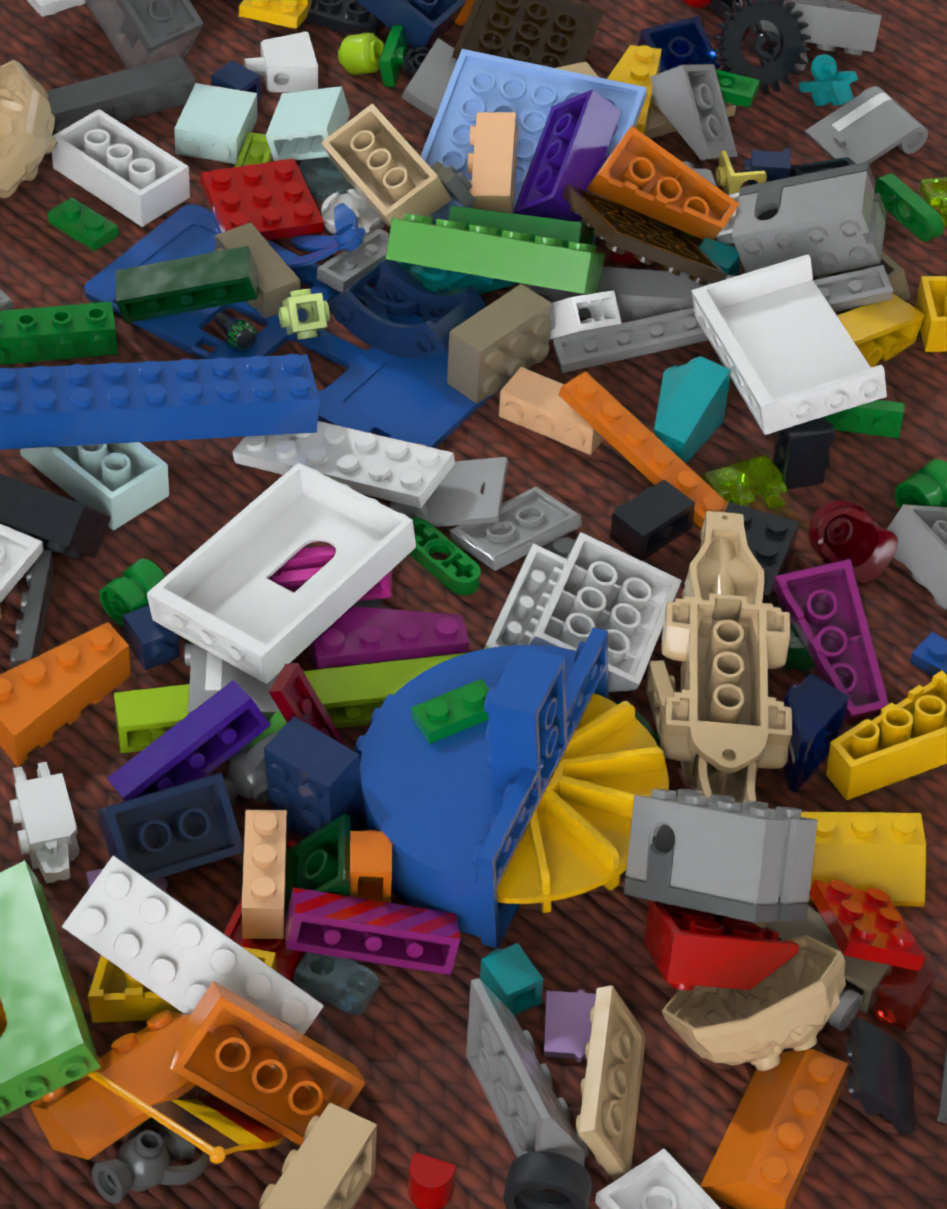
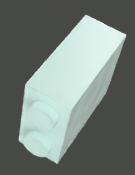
(305, 121)
(215, 123)

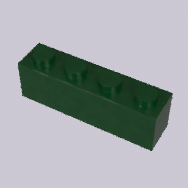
(186, 284)

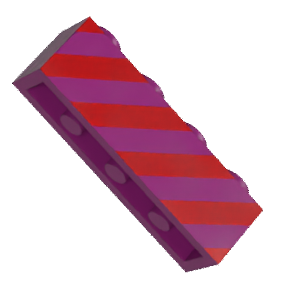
(371, 931)

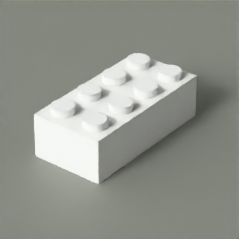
(121, 167)

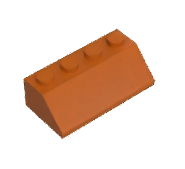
(262, 1064)
(89, 1117)
(775, 1131)

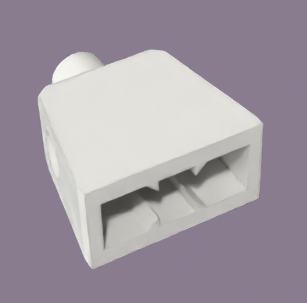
(286, 63)
(566, 319)

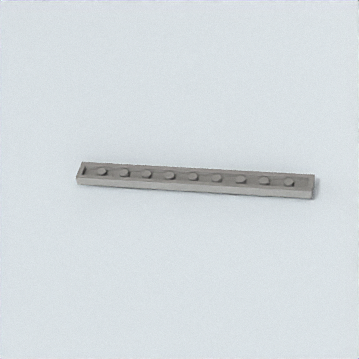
(683, 329)

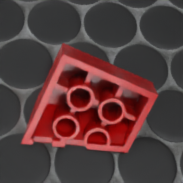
(712, 948)

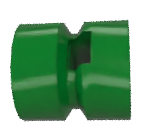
(925, 486)
(130, 590)

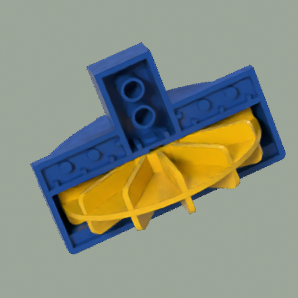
(517, 803)

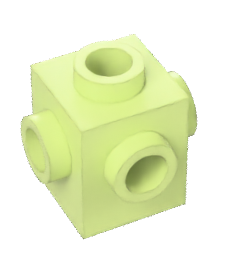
(313, 305)

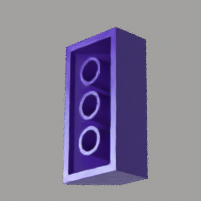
(567, 153)

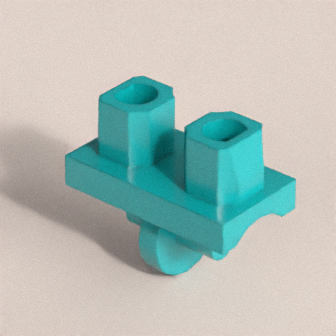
(829, 83)

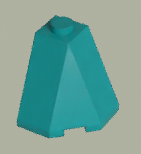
(691, 405)

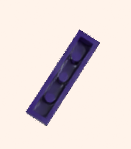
(193, 745)

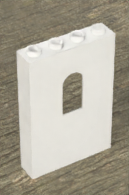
(224, 591)

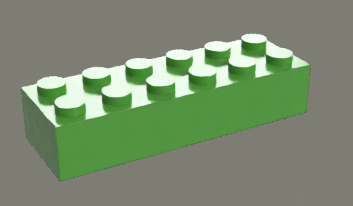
(495, 256)

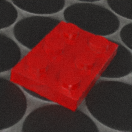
(866, 924)

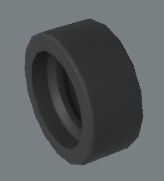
(549, 1172)

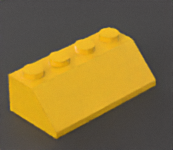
(872, 852)

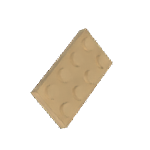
(611, 1083)

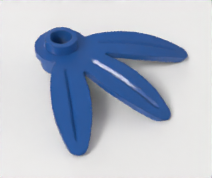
(346, 237)

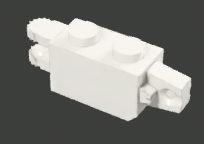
(46, 822)

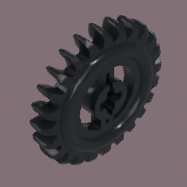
(784, 49)

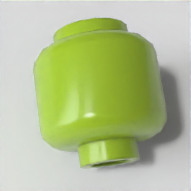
(360, 53)

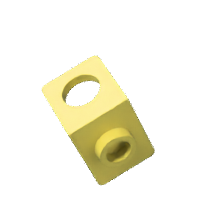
(732, 181)

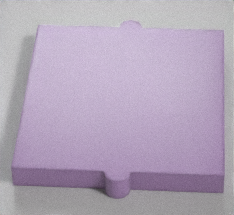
(567, 1024)

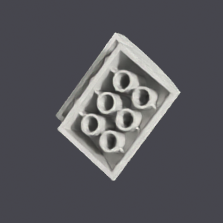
(596, 587)

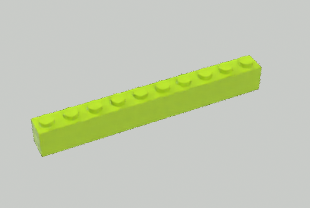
(346, 693)

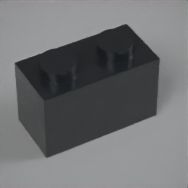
(803, 452)
(652, 520)

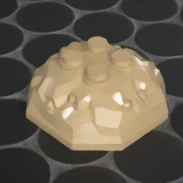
(24, 127)
(762, 1021)

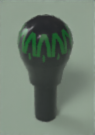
(239, 333)

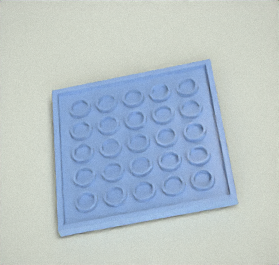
(509, 85)

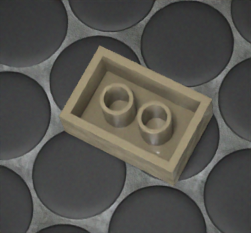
(498, 342)

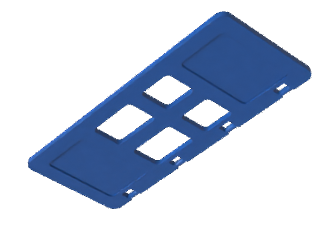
(376, 392)

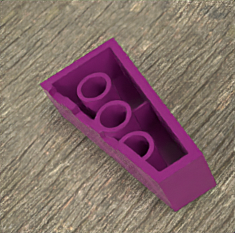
(834, 629)
(387, 635)

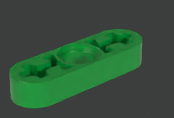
(921, 217)
(445, 569)

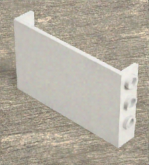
(785, 346)

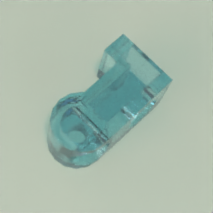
(337, 981)

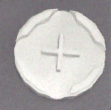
(365, 214)

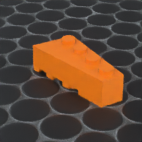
(57, 686)

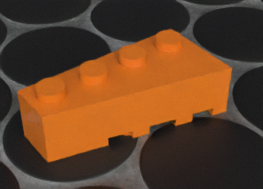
(662, 187)

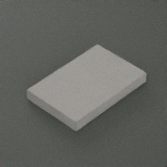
(431, 79)
(522, 521)

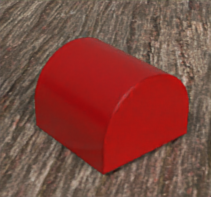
(430, 1182)

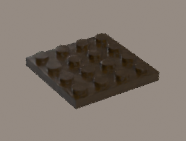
(530, 31)
(642, 236)

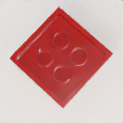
(263, 194)

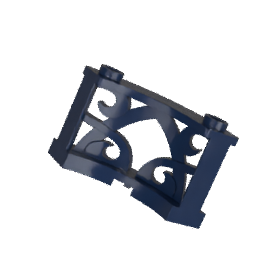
(403, 295)

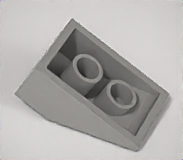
(696, 109)

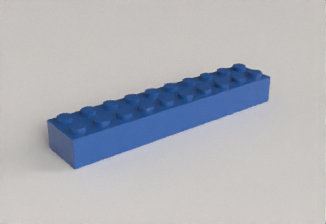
(157, 401)

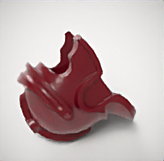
(849, 531)

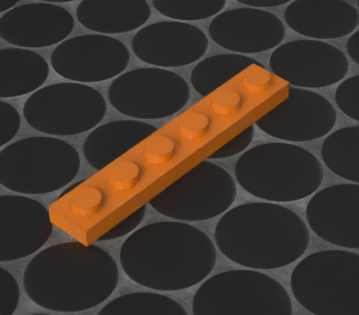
(638, 443)

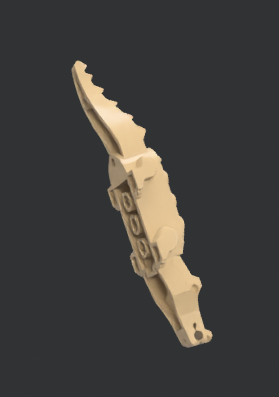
(727, 641)

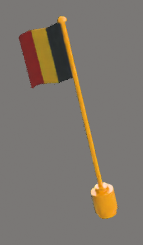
(203, 1122)

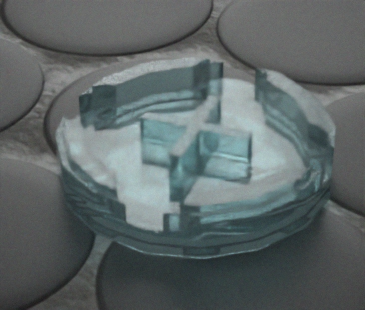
(323, 178)

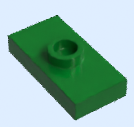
(392, 56)

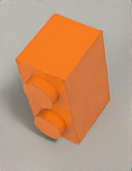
(370, 865)

